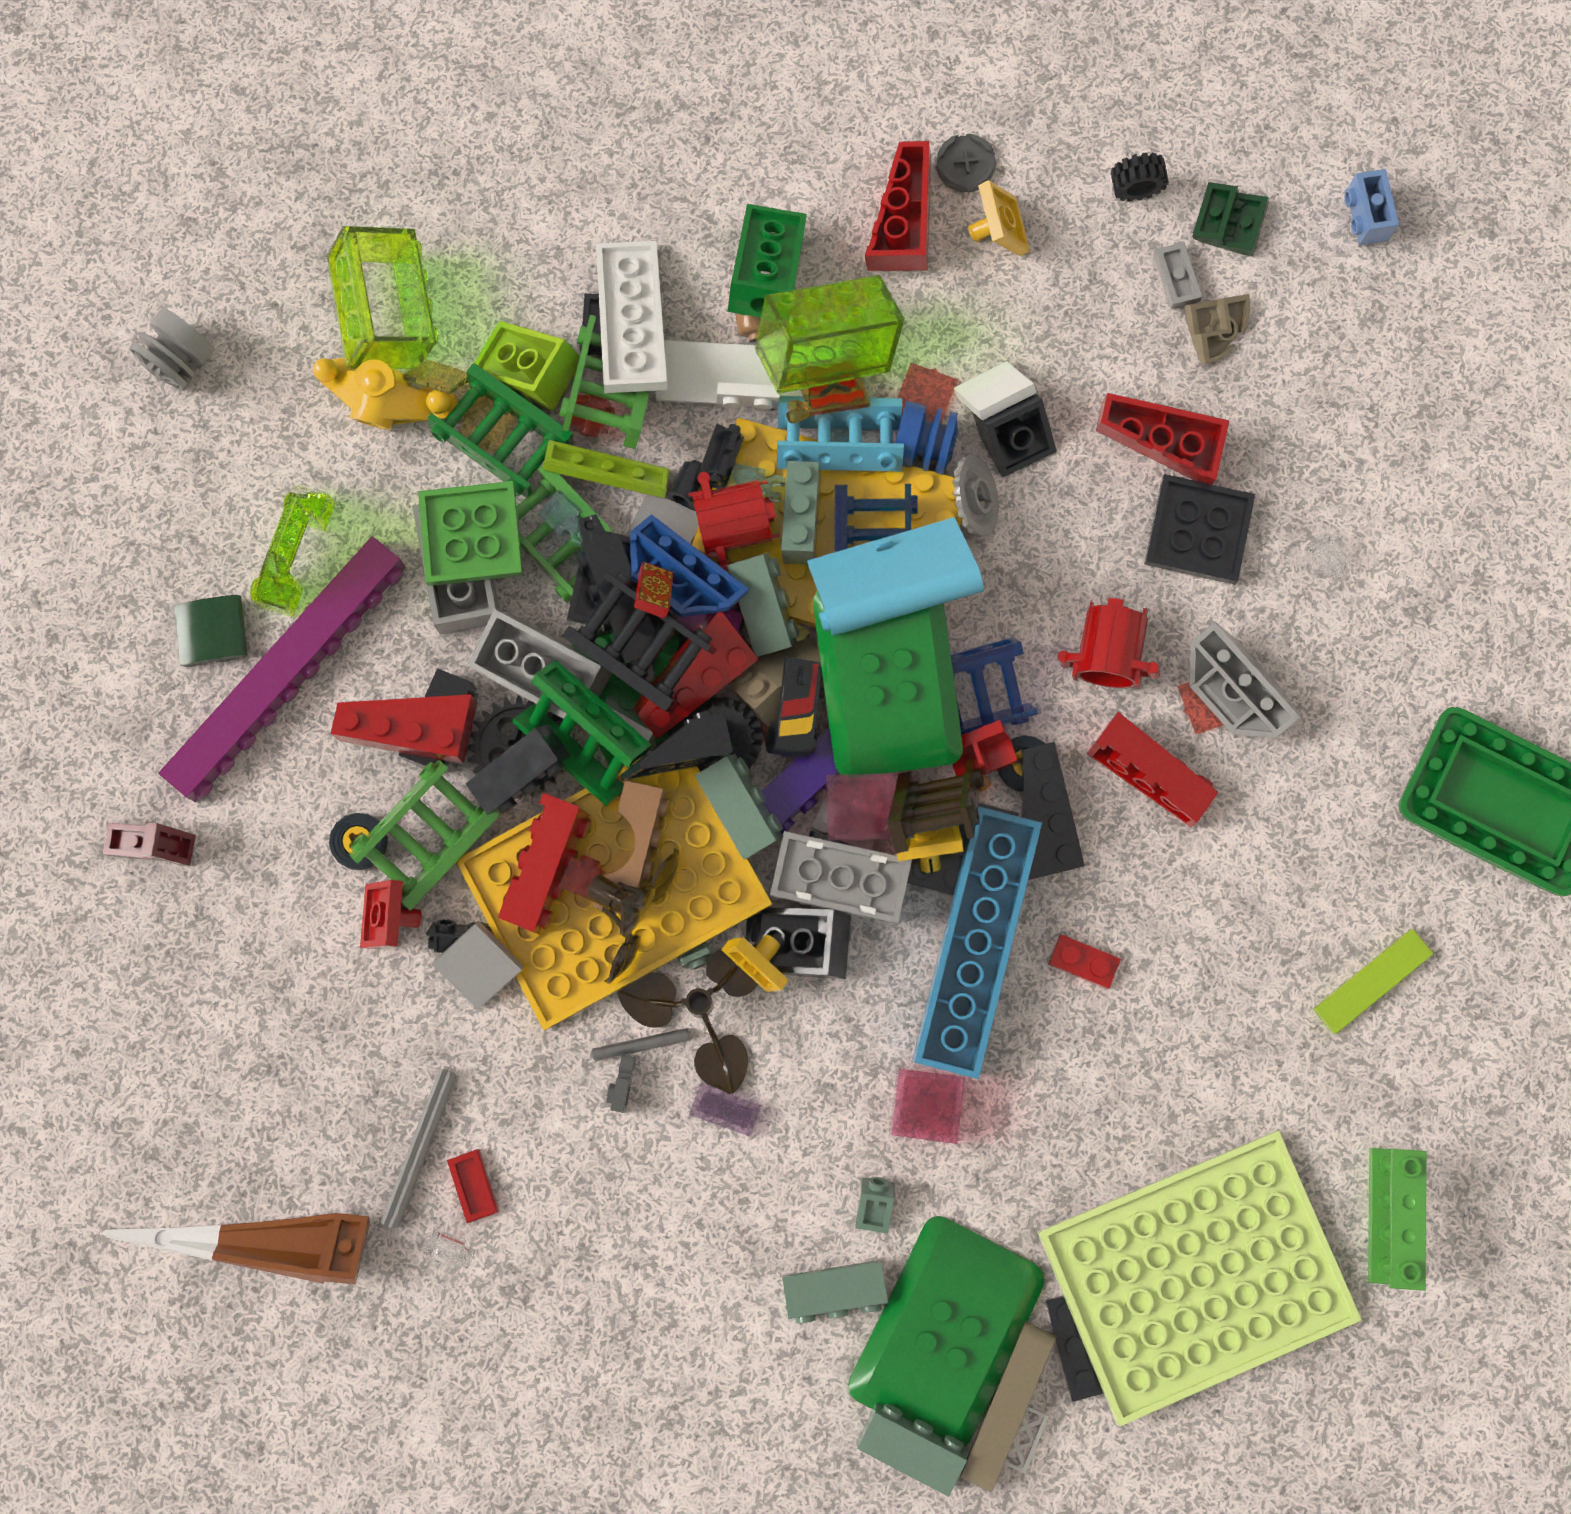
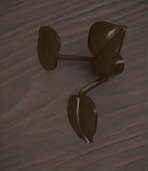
(632, 908)
(651, 1004)

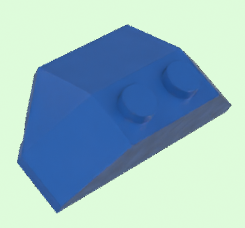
(697, 582)

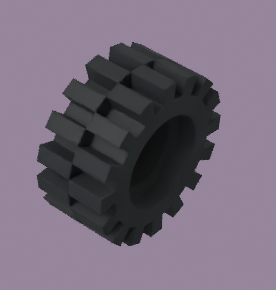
(1139, 177)

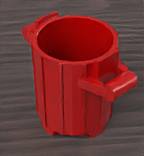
(732, 517)
(1111, 647)

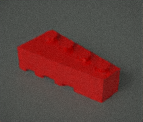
(902, 224)
(1168, 435)
(703, 677)
(414, 726)
(1152, 770)
(544, 864)

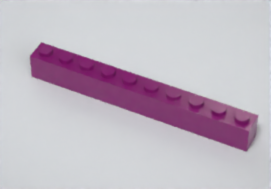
(283, 670)

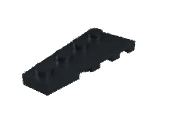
(1048, 802)

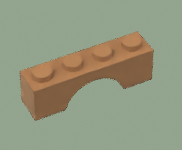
(643, 808)

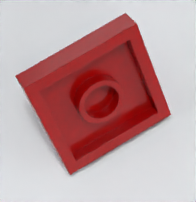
(385, 915)

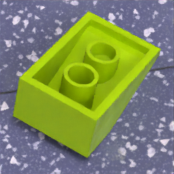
(529, 363)

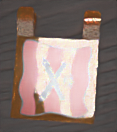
(828, 399)

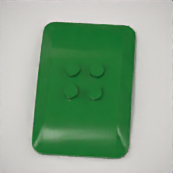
(890, 694)
(1494, 799)
(947, 1329)

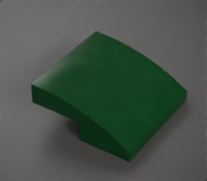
(1230, 219)
(210, 630)

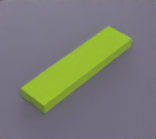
(606, 469)
(1372, 981)

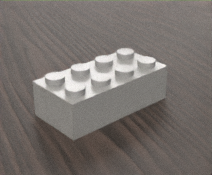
(458, 604)
(516, 650)

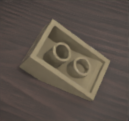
(761, 682)

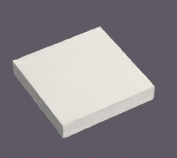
(994, 390)

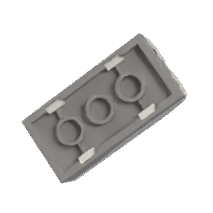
(840, 877)

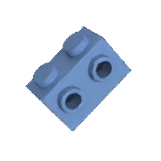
(1371, 207)

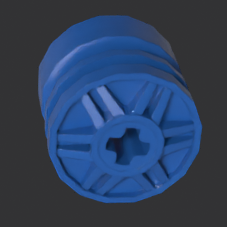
(927, 437)

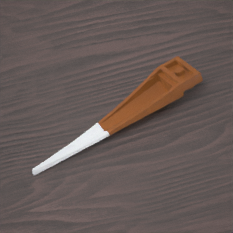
(302, 1248)

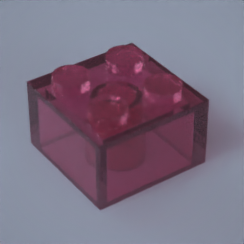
(858, 806)
(927, 1106)

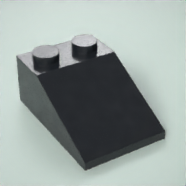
(693, 745)
(809, 940)

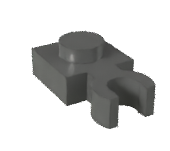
(619, 1092)

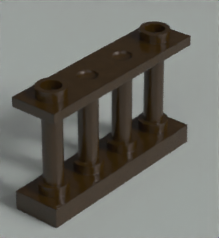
(934, 805)

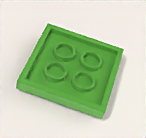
(470, 533)

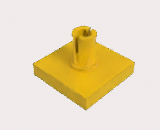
(1002, 220)
(931, 845)

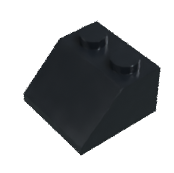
(1017, 435)

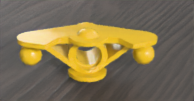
(380, 394)

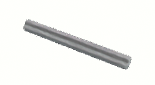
(418, 1148)

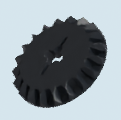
(742, 727)

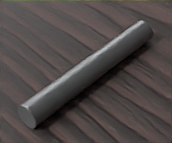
(640, 1044)

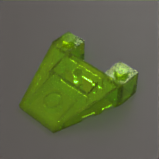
(275, 586)

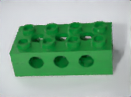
(747, 282)

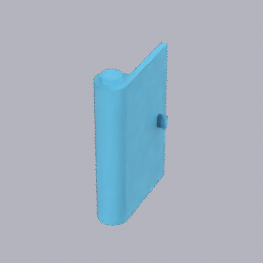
(894, 576)

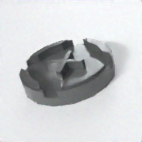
(965, 162)

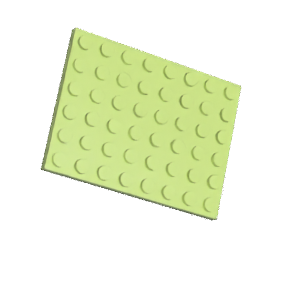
(1198, 1277)

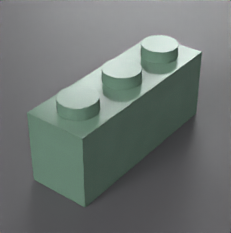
(800, 512)
(765, 604)
(740, 805)
(835, 1291)
(913, 1448)

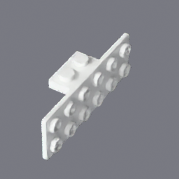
(717, 376)

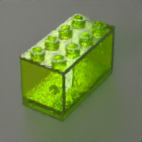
(351, 299)
(828, 333)

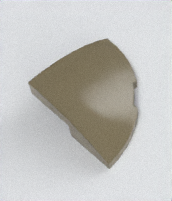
(1216, 324)

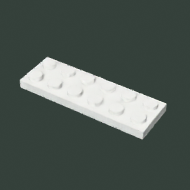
(631, 317)

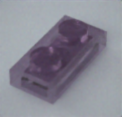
(725, 1110)

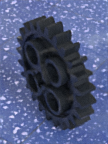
(491, 741)

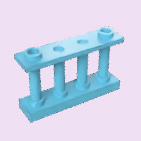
(854, 455)

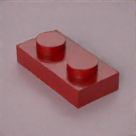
(1084, 961)

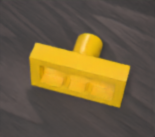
(757, 961)

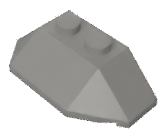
(1238, 686)

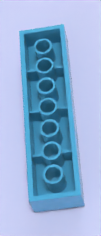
(977, 943)

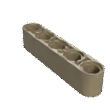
(1008, 1407)

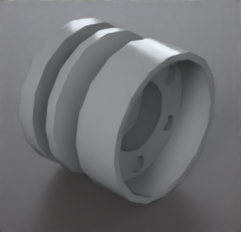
(172, 349)

